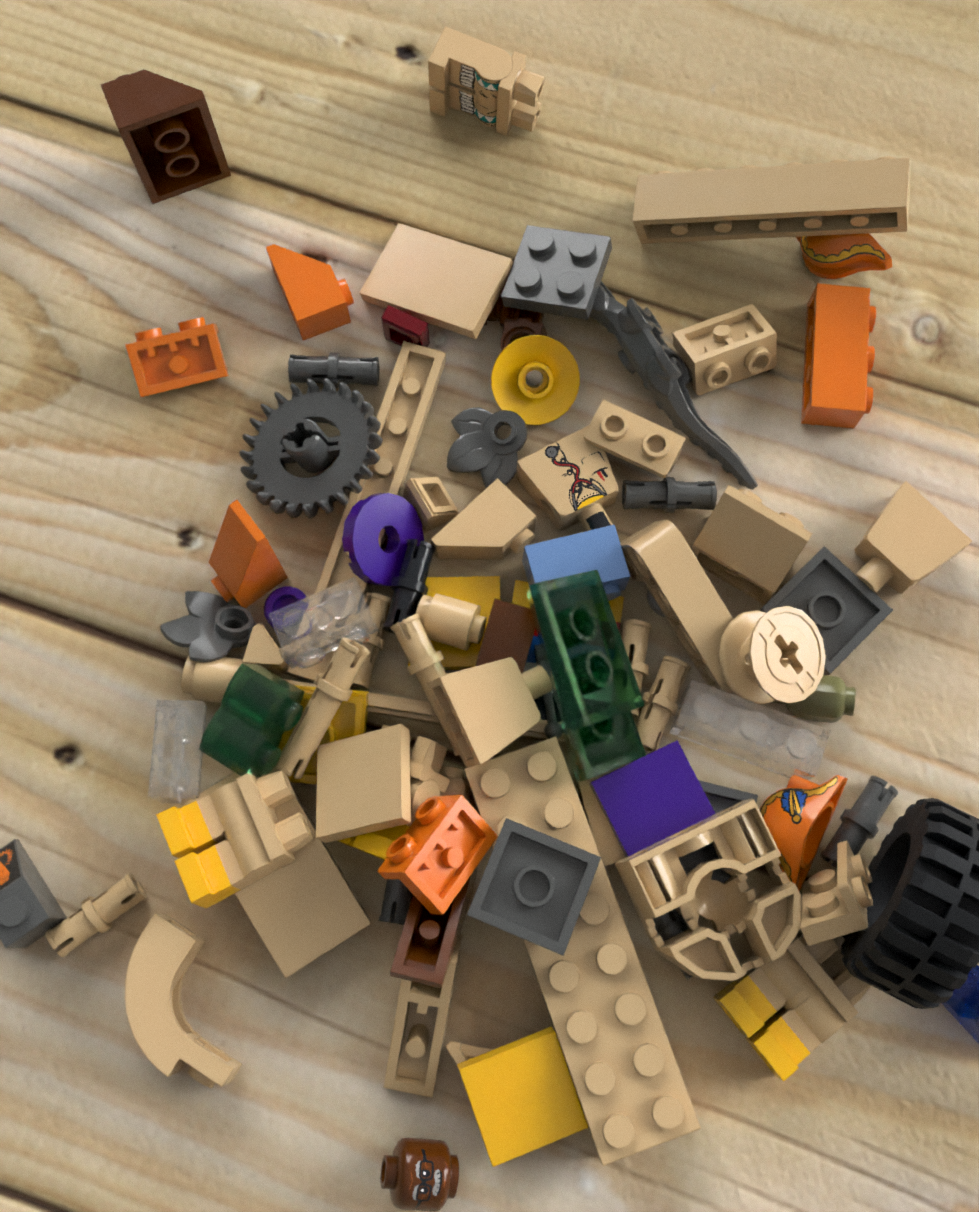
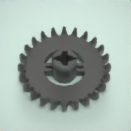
(294, 437)

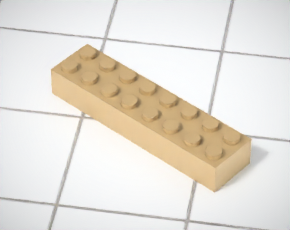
(598, 988)

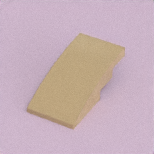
(303, 905)

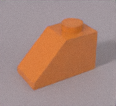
(311, 291)

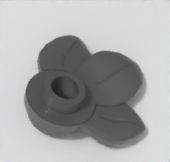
(481, 449)
(210, 627)

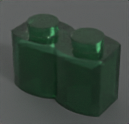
(252, 721)

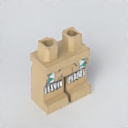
(483, 83)

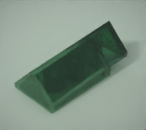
(587, 672)

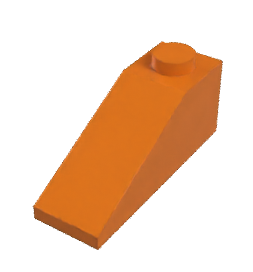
(244, 559)

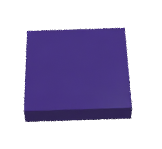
(652, 798)

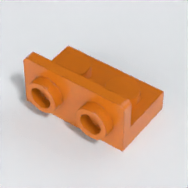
(176, 358)
(439, 851)

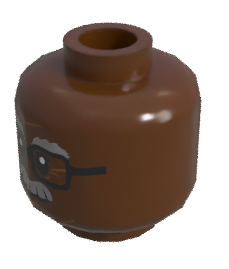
(420, 1174)

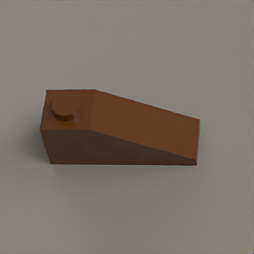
(430, 939)

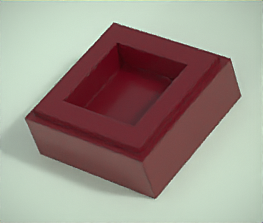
(403, 327)

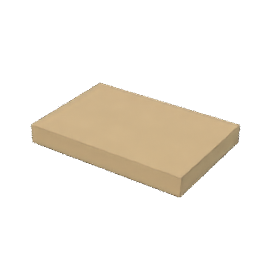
(437, 280)

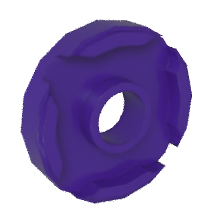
(362, 535)

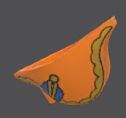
(843, 255)
(799, 821)

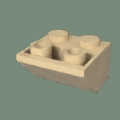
(749, 543)

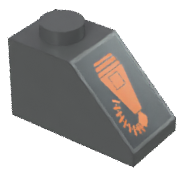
(25, 899)

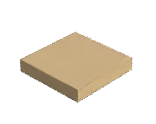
(363, 784)

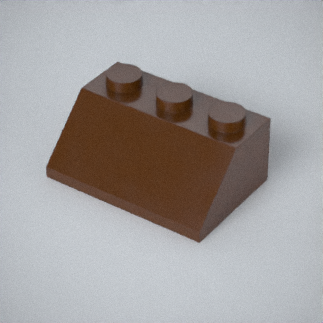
(166, 133)

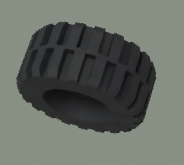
(923, 907)

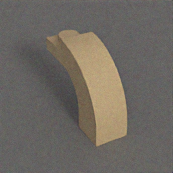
(156, 1008)

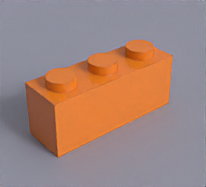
(837, 356)

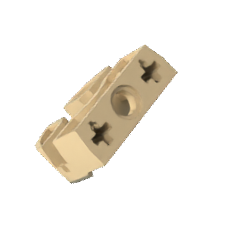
(660, 885)

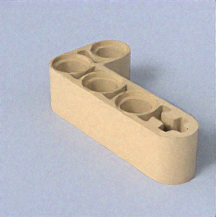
(683, 593)

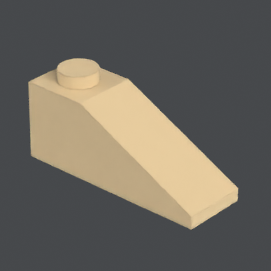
(420, 1033)

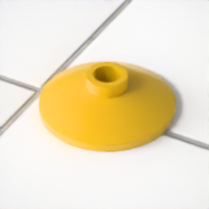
(556, 389)

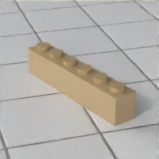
(774, 201)

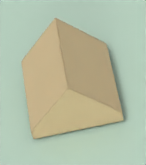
(430, 501)
(264, 651)

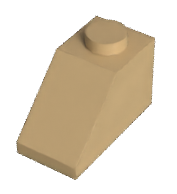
(487, 527)

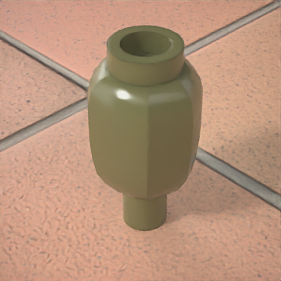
(827, 703)

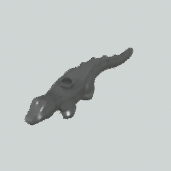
(663, 375)

